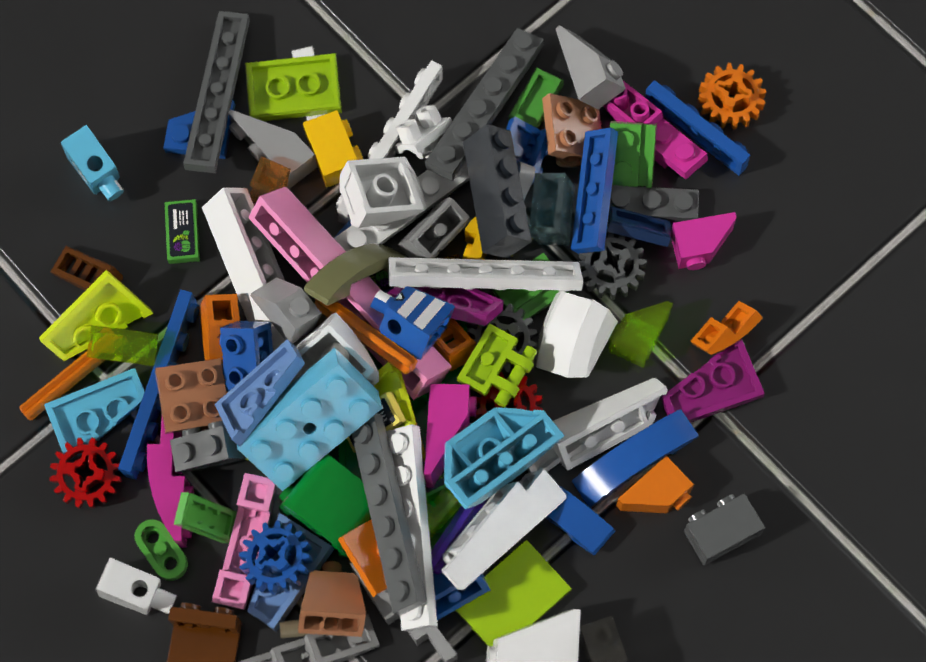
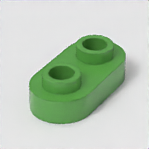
(161, 551)

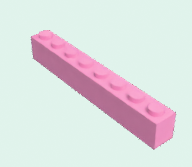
(309, 249)

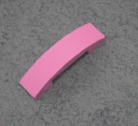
(254, 509)

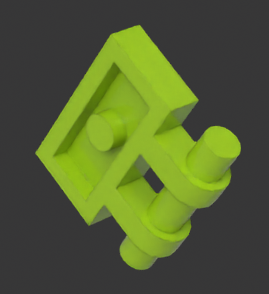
(489, 358)

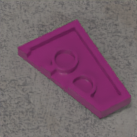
(469, 305)
(717, 386)

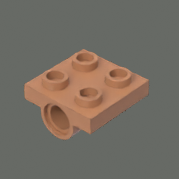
(566, 127)
(190, 394)

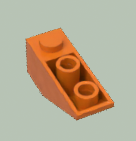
(215, 313)

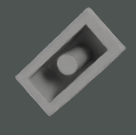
(287, 308)

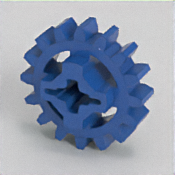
(264, 567)

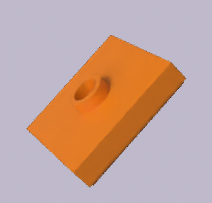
(364, 554)

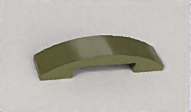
(335, 278)

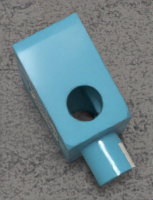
(88, 156)

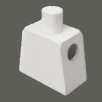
(120, 582)

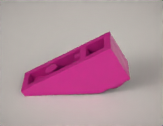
(447, 416)

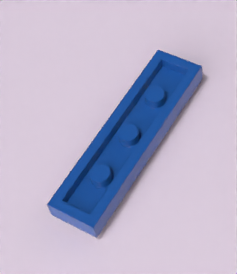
(706, 134)
(594, 190)

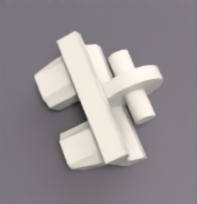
(424, 138)

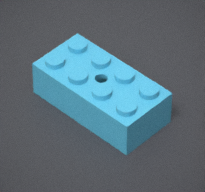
(311, 419)

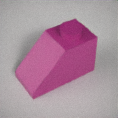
(700, 239)

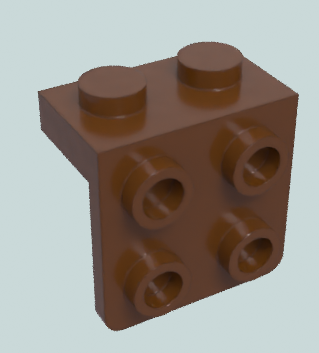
(203, 634)

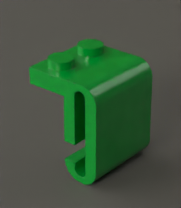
(327, 501)

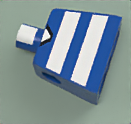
(413, 319)

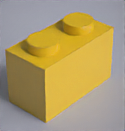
(331, 145)

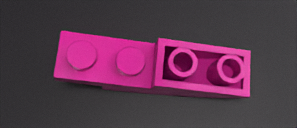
(671, 145)
(166, 485)

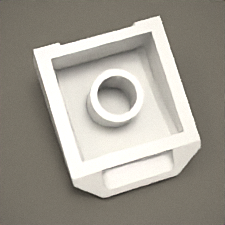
(380, 191)
(337, 334)
(573, 335)

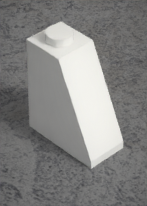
(544, 641)

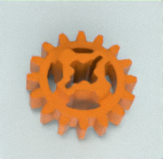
(731, 82)

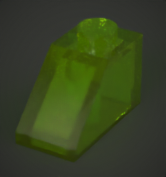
(639, 333)
(122, 345)

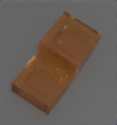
(268, 178)

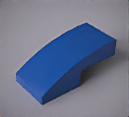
(581, 523)

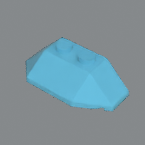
(496, 452)

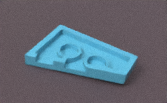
(95, 409)

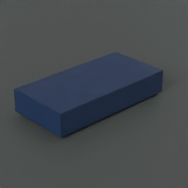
(639, 226)

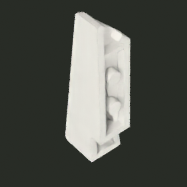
(602, 425)
(500, 525)

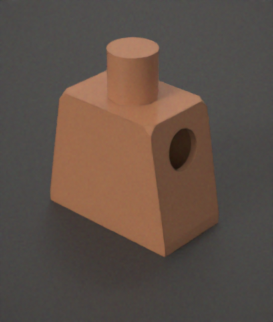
(332, 603)

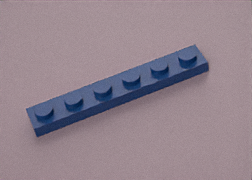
(145, 424)

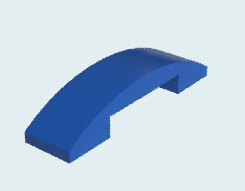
(634, 457)

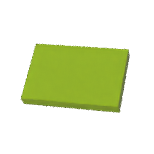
(293, 87)
(518, 596)

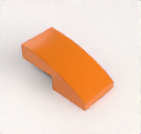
(720, 335)

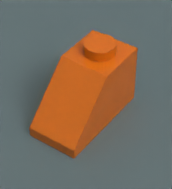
(658, 490)

